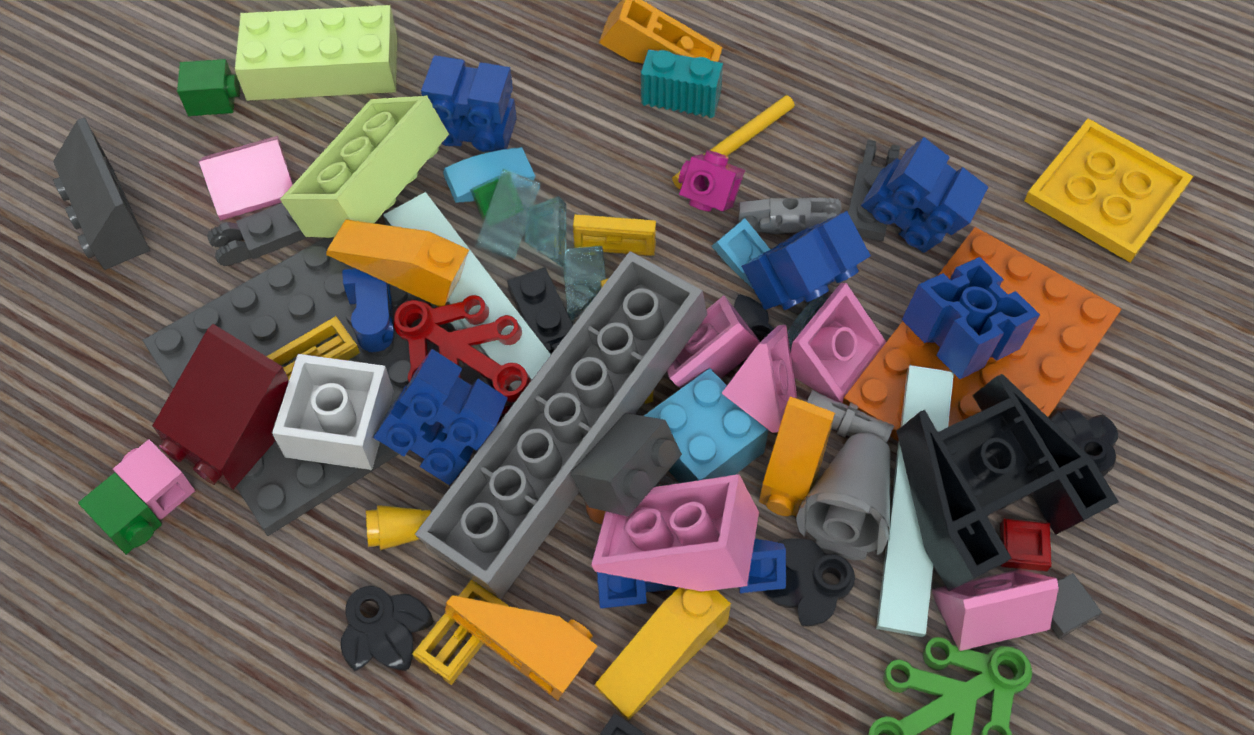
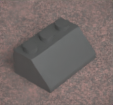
(96, 200)

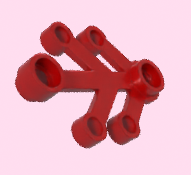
(457, 344)

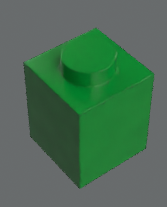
(207, 87)
(120, 513)

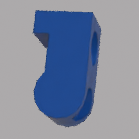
(373, 312)

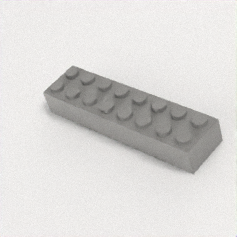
(597, 373)

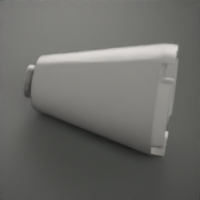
(851, 500)

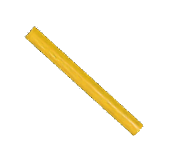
(750, 129)

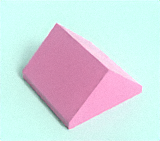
(246, 177)
(717, 344)
(836, 345)
(765, 380)
(998, 607)

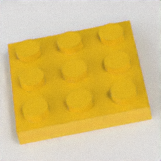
(1108, 189)

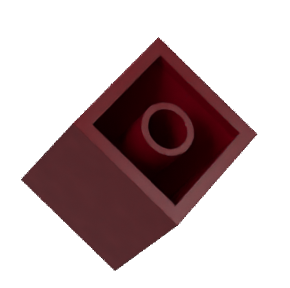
(222, 408)

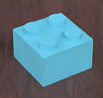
(709, 430)

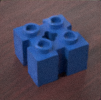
(472, 102)
(924, 196)
(807, 263)
(969, 317)
(441, 417)

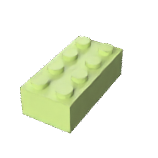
(317, 52)
(366, 165)

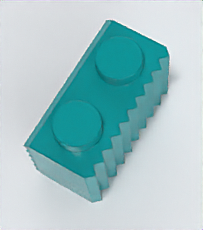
(681, 83)

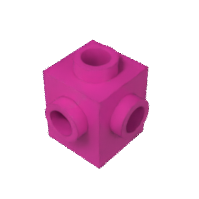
(722, 184)

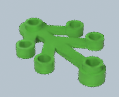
(956, 696)

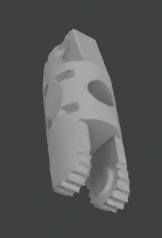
(787, 214)

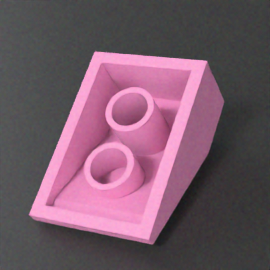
(683, 536)

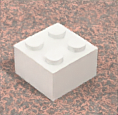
(333, 411)

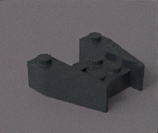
(987, 466)

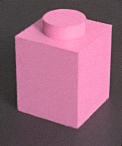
(154, 479)

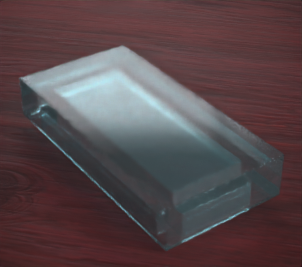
(507, 214)

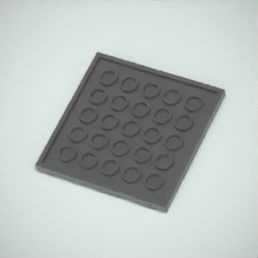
(267, 316)

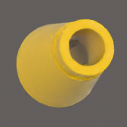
(393, 525)

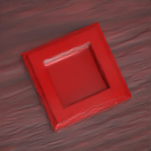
(1027, 544)

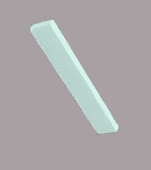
(906, 564)

